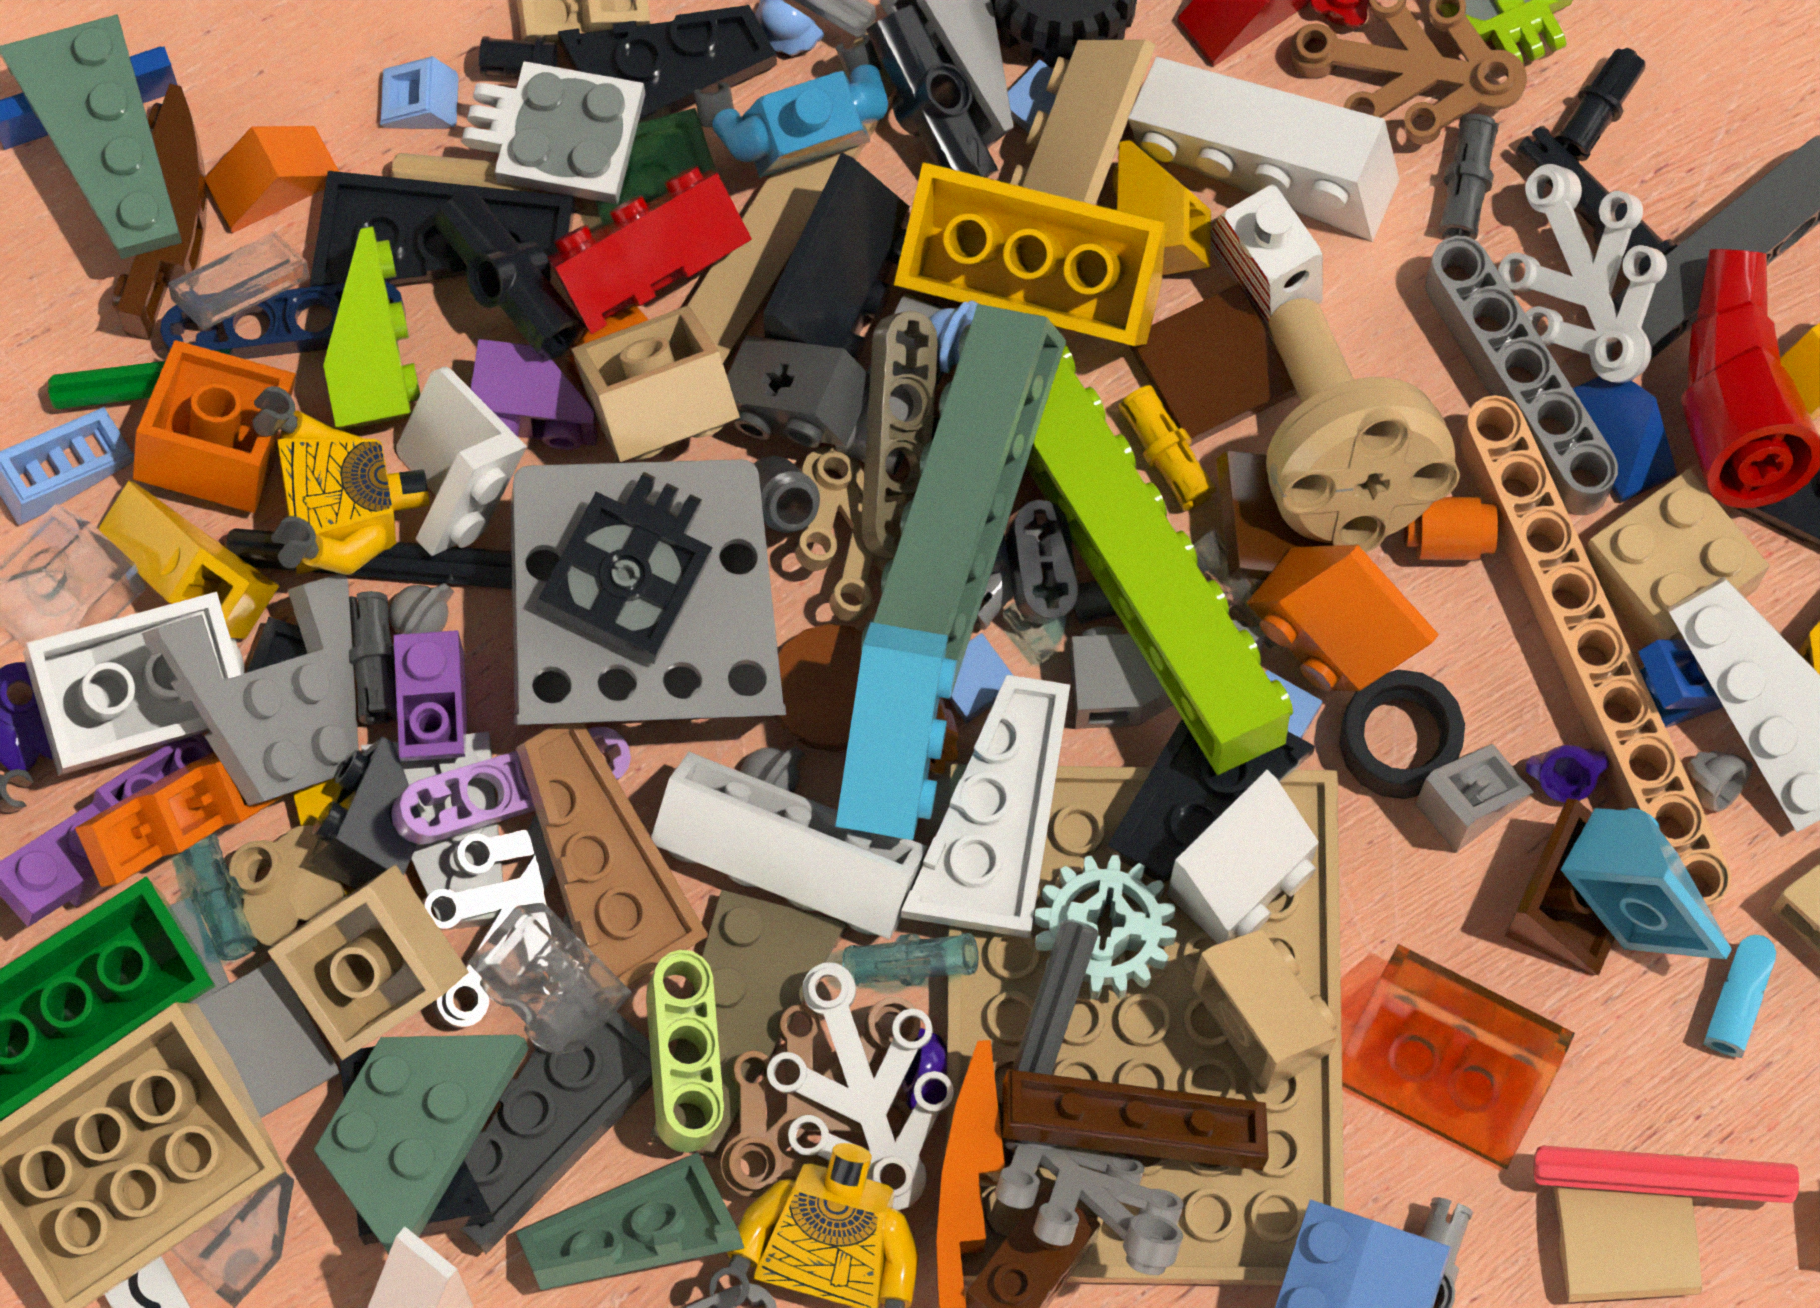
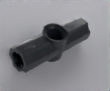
(930, 94)
(508, 274)

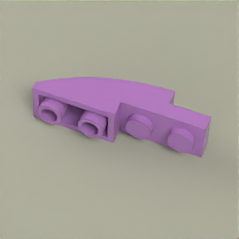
(56, 865)

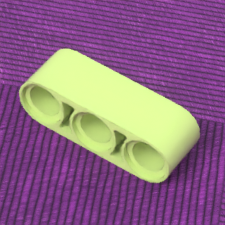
(690, 1020)

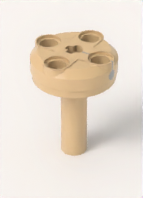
(1355, 451)

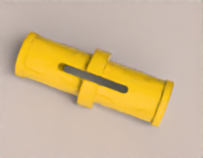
(1167, 448)

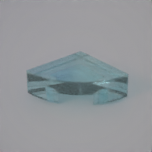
(1039, 639)

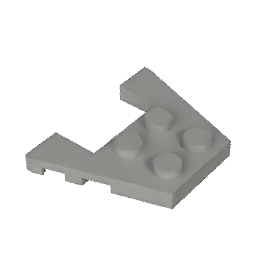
(282, 721)

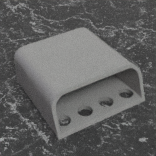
(724, 642)

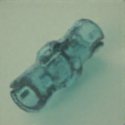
(218, 899)
(946, 957)

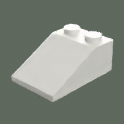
(109, 694)

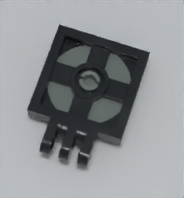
(628, 569)

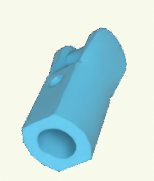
(1741, 996)

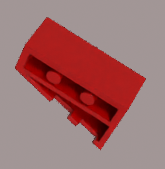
(648, 246)

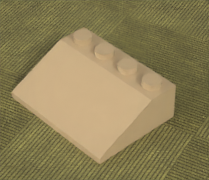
(130, 1157)

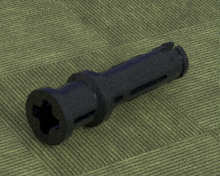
(1549, 151)

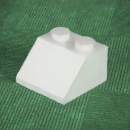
(1244, 862)

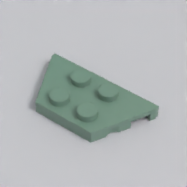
(414, 1123)

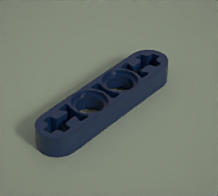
(283, 333)

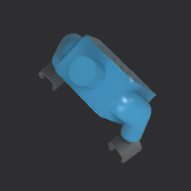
(802, 119)

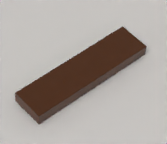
(1135, 1120)

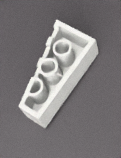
(1252, 136)

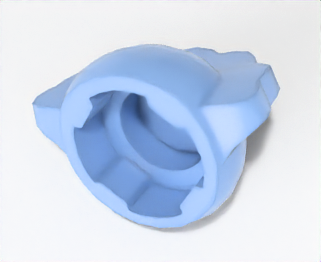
(787, 27)
(949, 326)

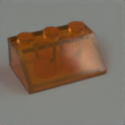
(1453, 1056)

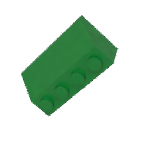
(92, 989)

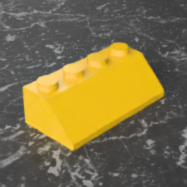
(1033, 254)

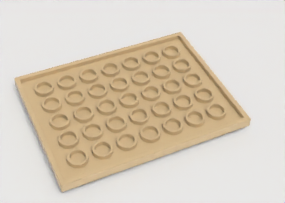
(1233, 1219)

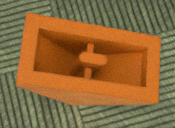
(268, 173)

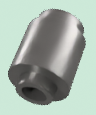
(787, 495)

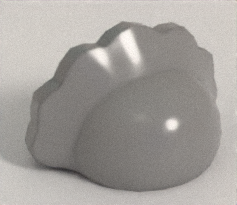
(420, 609)
(774, 766)
(1719, 778)

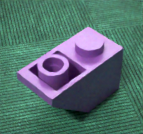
(532, 395)
(430, 695)

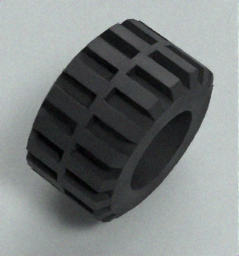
(1055, 26)

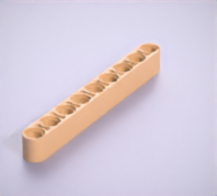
(1588, 625)

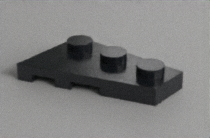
(675, 55)
(1187, 796)

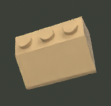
(1086, 119)

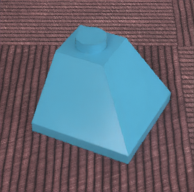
(1641, 887)

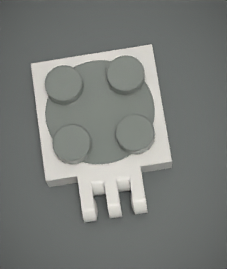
(559, 130)

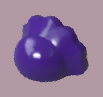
(1567, 771)
(927, 1059)

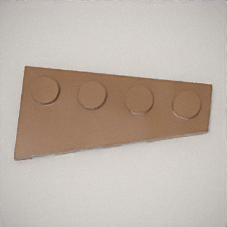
(603, 857)

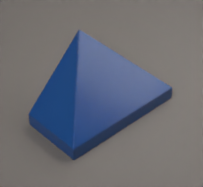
(1633, 430)

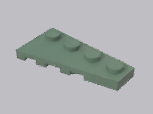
(95, 116)

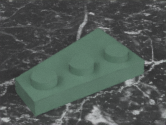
(634, 1227)

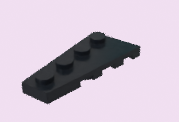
(404, 214)

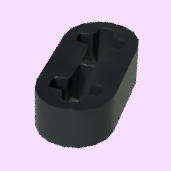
(1055, 560)

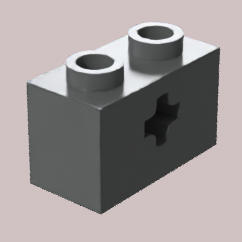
(797, 391)

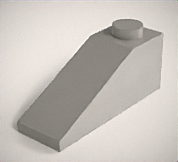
(968, 39)

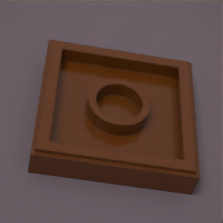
(1214, 365)
(1251, 519)

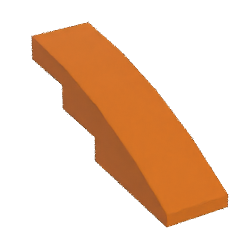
(163, 819)
(971, 1160)

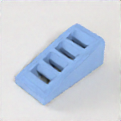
(45, 492)

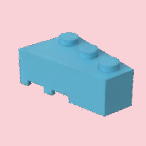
(895, 731)

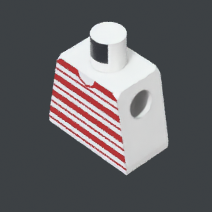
(1265, 246)

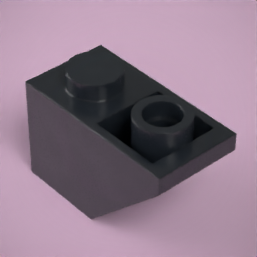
(358, 829)

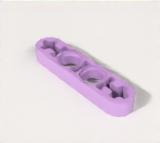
(504, 773)

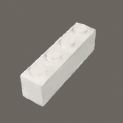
(785, 845)

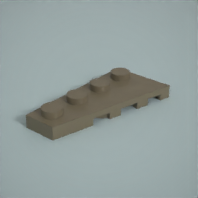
(758, 971)

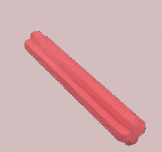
(1666, 1174)

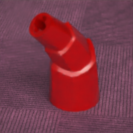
(1739, 398)

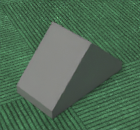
(1471, 795)

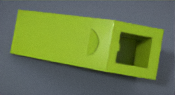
(363, 353)

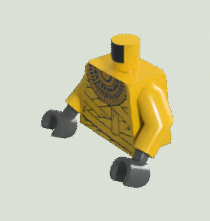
(333, 490)
(829, 1237)

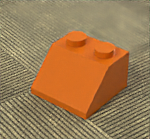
(201, 428)
(1339, 616)

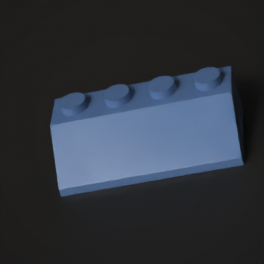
(1360, 1264)

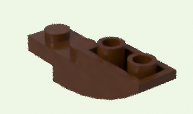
(178, 147)

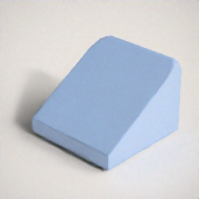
(419, 95)

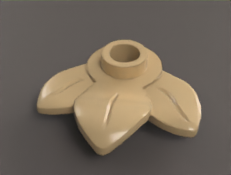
(291, 888)

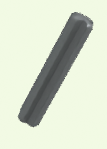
(1056, 997)

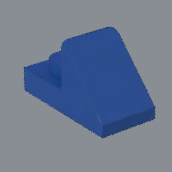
(1676, 682)

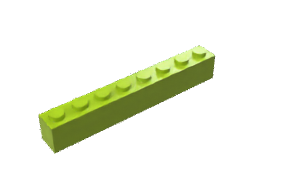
(1155, 579)

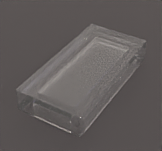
(239, 280)

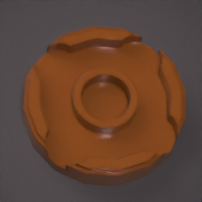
(820, 685)

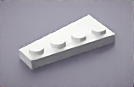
(1763, 689)
(994, 834)

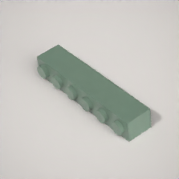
(970, 476)

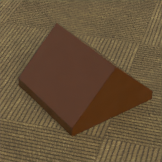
(1552, 911)

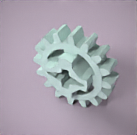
(1129, 927)

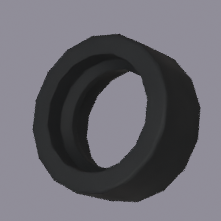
(1402, 686)

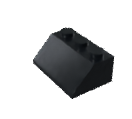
(840, 262)

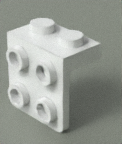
(464, 458)

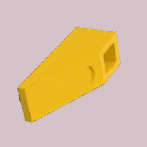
(184, 560)

